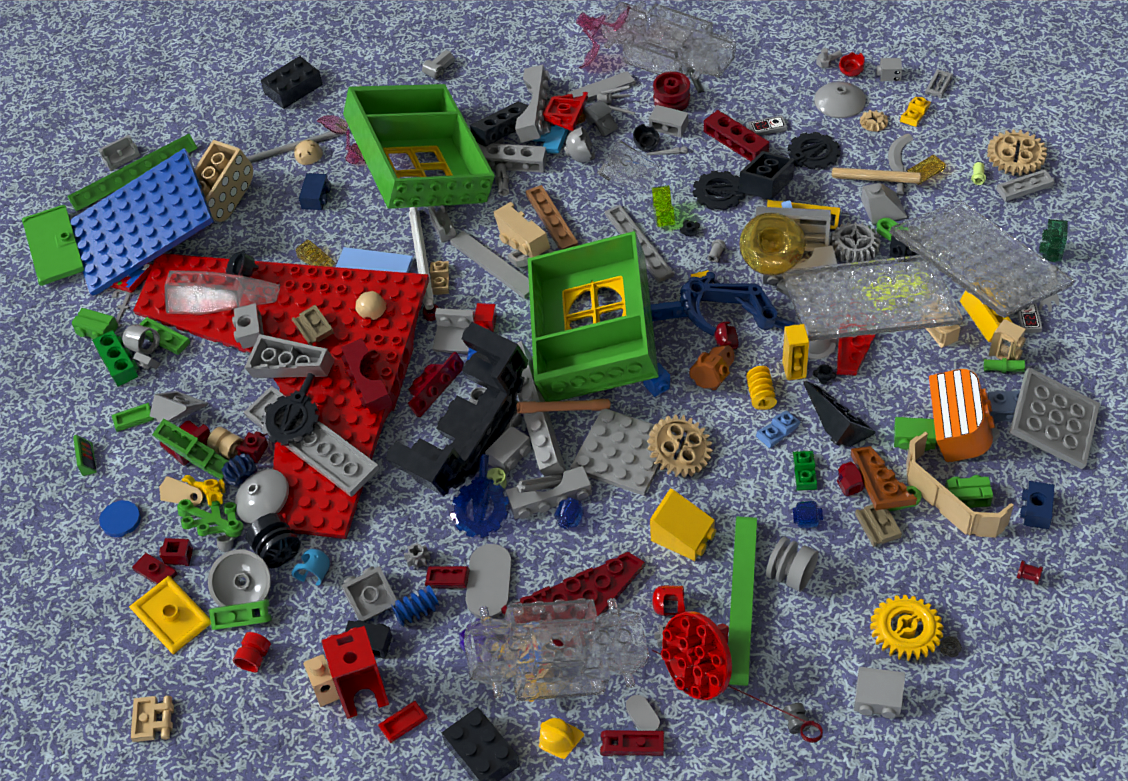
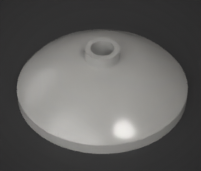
(840, 99)
(261, 494)
(226, 576)

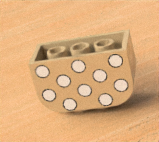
(224, 178)

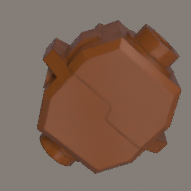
(712, 367)

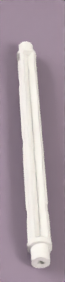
(420, 253)

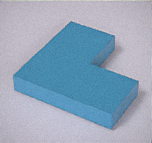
(554, 139)

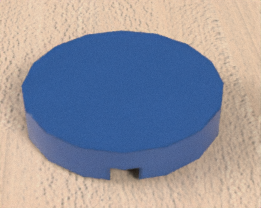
(119, 518)

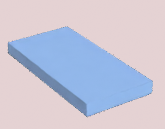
(374, 260)

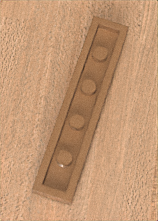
(551, 218)

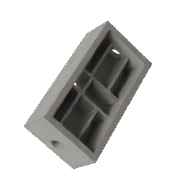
(813, 222)

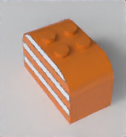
(961, 415)

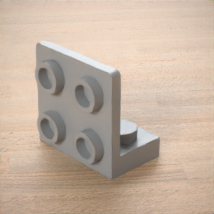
(450, 329)

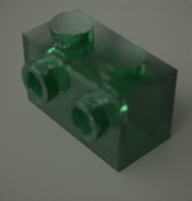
(1054, 240)

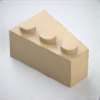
(520, 233)

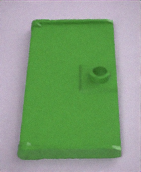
(52, 245)

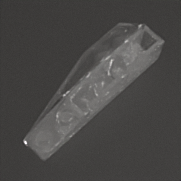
(214, 292)

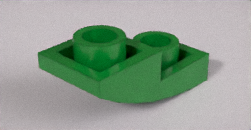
(804, 470)

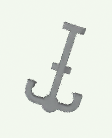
(123, 306)

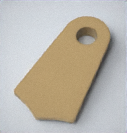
(175, 491)

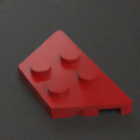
(565, 110)

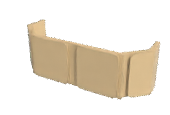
(965, 519)

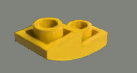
(916, 110)

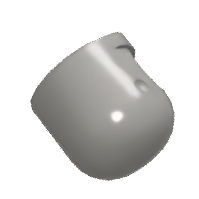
(134, 338)

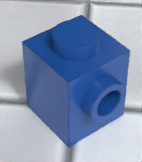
(660, 384)

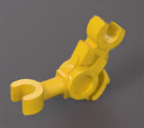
(210, 488)

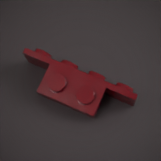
(433, 383)

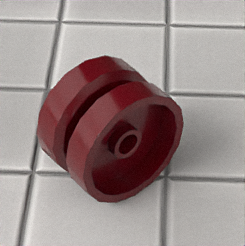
(672, 90)

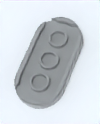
(489, 580)

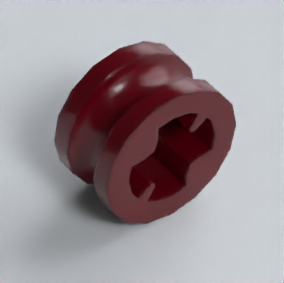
(430, 317)

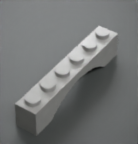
(530, 122)

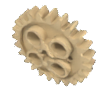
(1030, 156)
(696, 453)

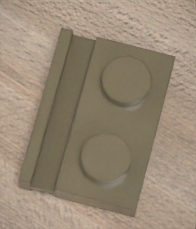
(313, 325)
(878, 525)

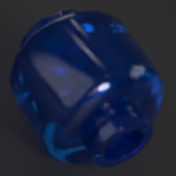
(569, 513)
(807, 514)

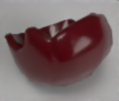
(726, 335)

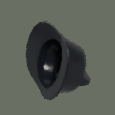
(241, 264)

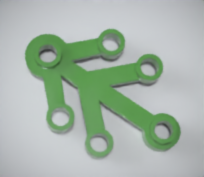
(231, 528)

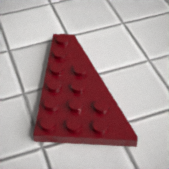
(597, 584)

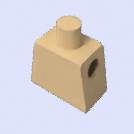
(320, 675)

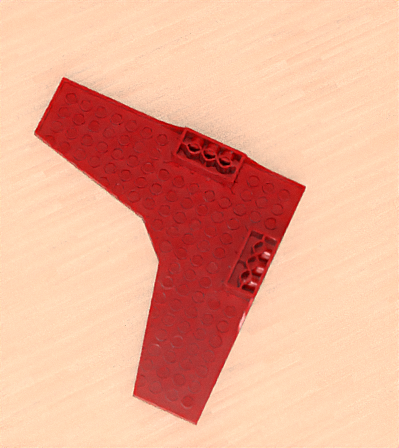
(314, 502)

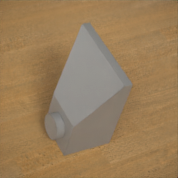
(881, 203)
(174, 406)

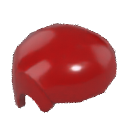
(852, 64)

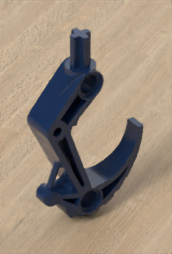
(748, 294)

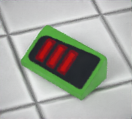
(84, 455)

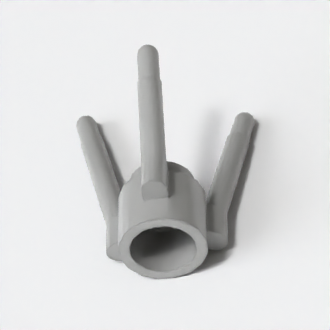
(606, 96)

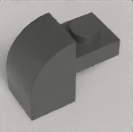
(600, 115)

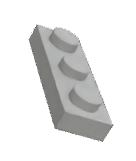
(1025, 185)

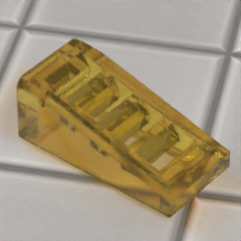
(308, 248)

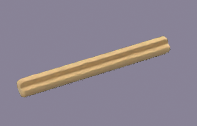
(876, 175)

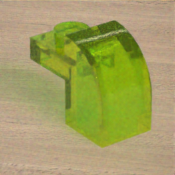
(662, 206)

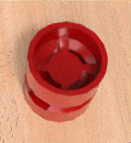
(251, 653)

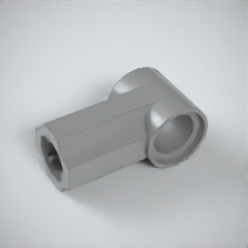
(438, 65)

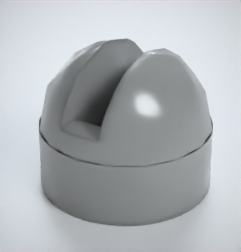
(224, 543)

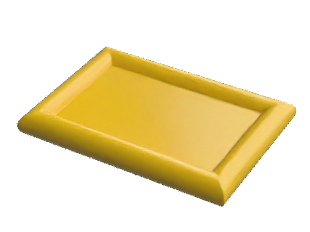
(171, 614)

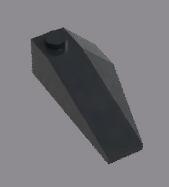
(835, 418)

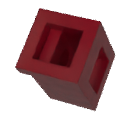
(254, 445)
(176, 551)

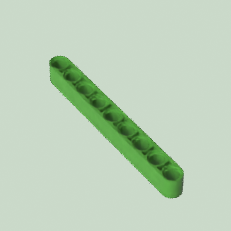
(742, 599)

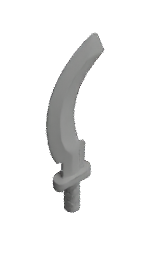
(894, 158)

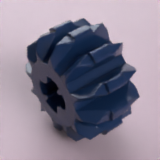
(239, 469)

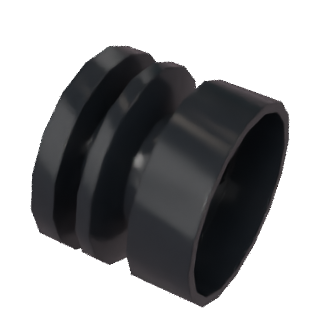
(273, 540)

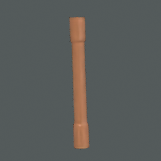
(533, 406)

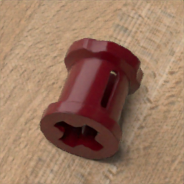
(1029, 572)

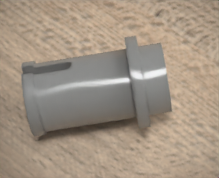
(717, 248)

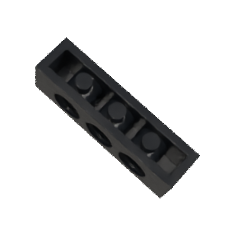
(497, 124)

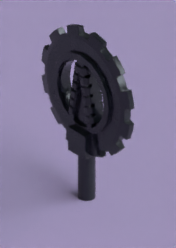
(807, 155)
(728, 190)
(294, 406)

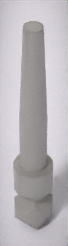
(676, 150)

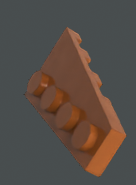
(879, 481)

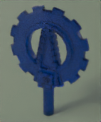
(480, 492)

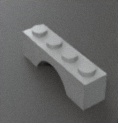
(820, 257)
(573, 485)

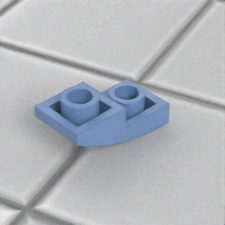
(778, 429)

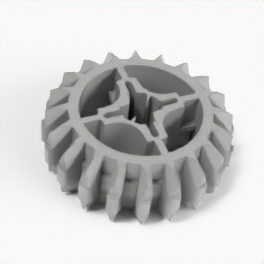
(855, 242)

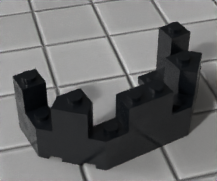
(470, 426)

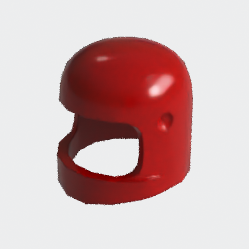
(668, 592)

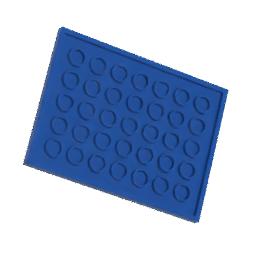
(140, 222)

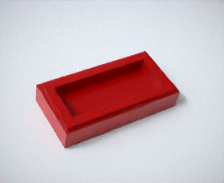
(402, 721)

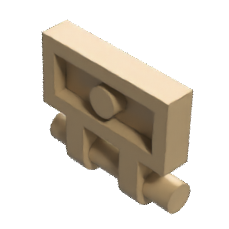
(144, 718)

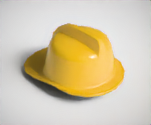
(559, 737)

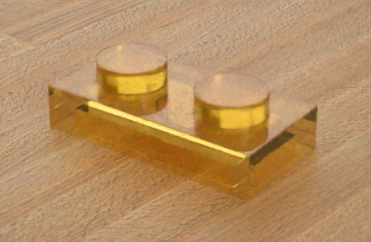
(928, 168)

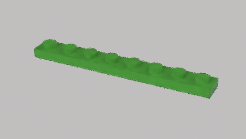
(128, 173)

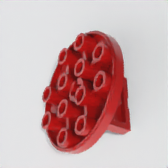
(697, 654)

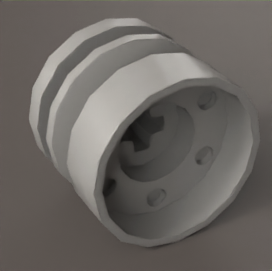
(795, 565)

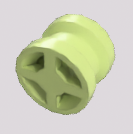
(497, 474)

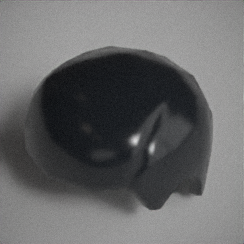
(647, 136)

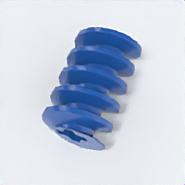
(415, 605)

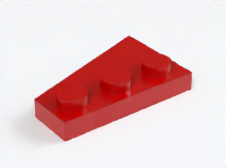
(852, 353)

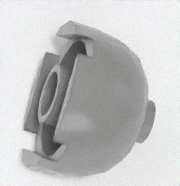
(579, 145)

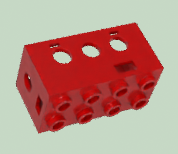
(353, 667)

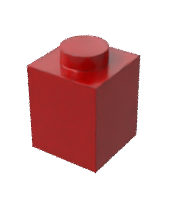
(485, 315)

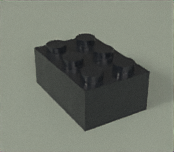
(291, 82)
(766, 175)
(480, 747)

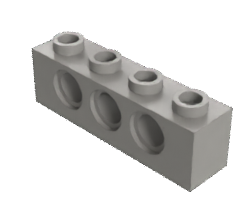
(516, 157)

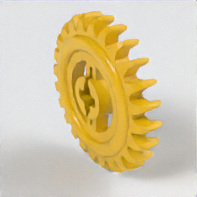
(903, 639)

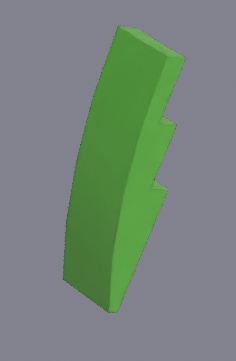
(190, 448)

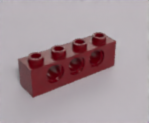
(735, 135)

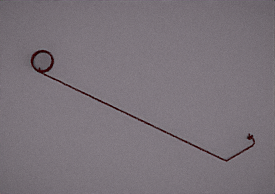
(807, 723)

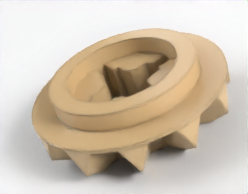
(871, 125)

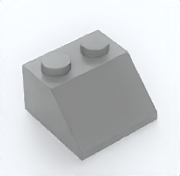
(879, 692)

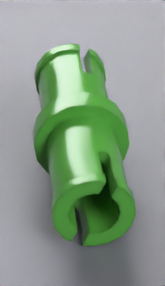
(1004, 365)

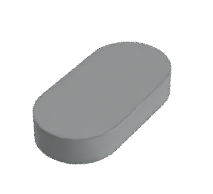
(642, 713)

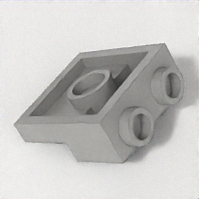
(369, 593)

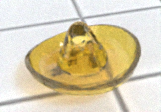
(772, 243)

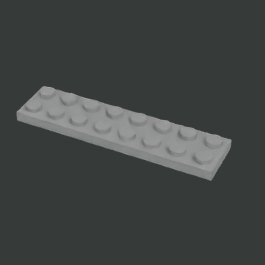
(322, 449)

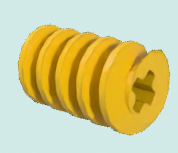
(761, 388)

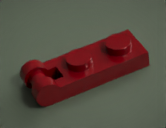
(632, 743)

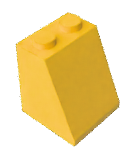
(681, 526)

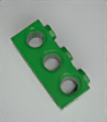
(116, 358)

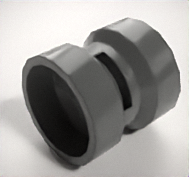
(795, 724)

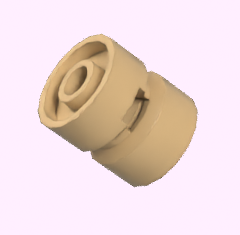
(224, 442)

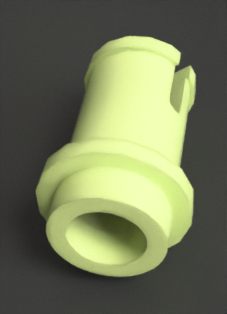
(978, 173)

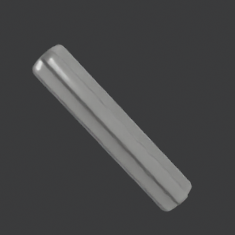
(539, 483)

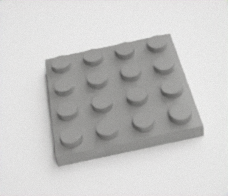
(1055, 418)
(618, 452)

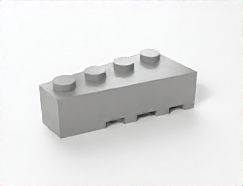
(285, 358)

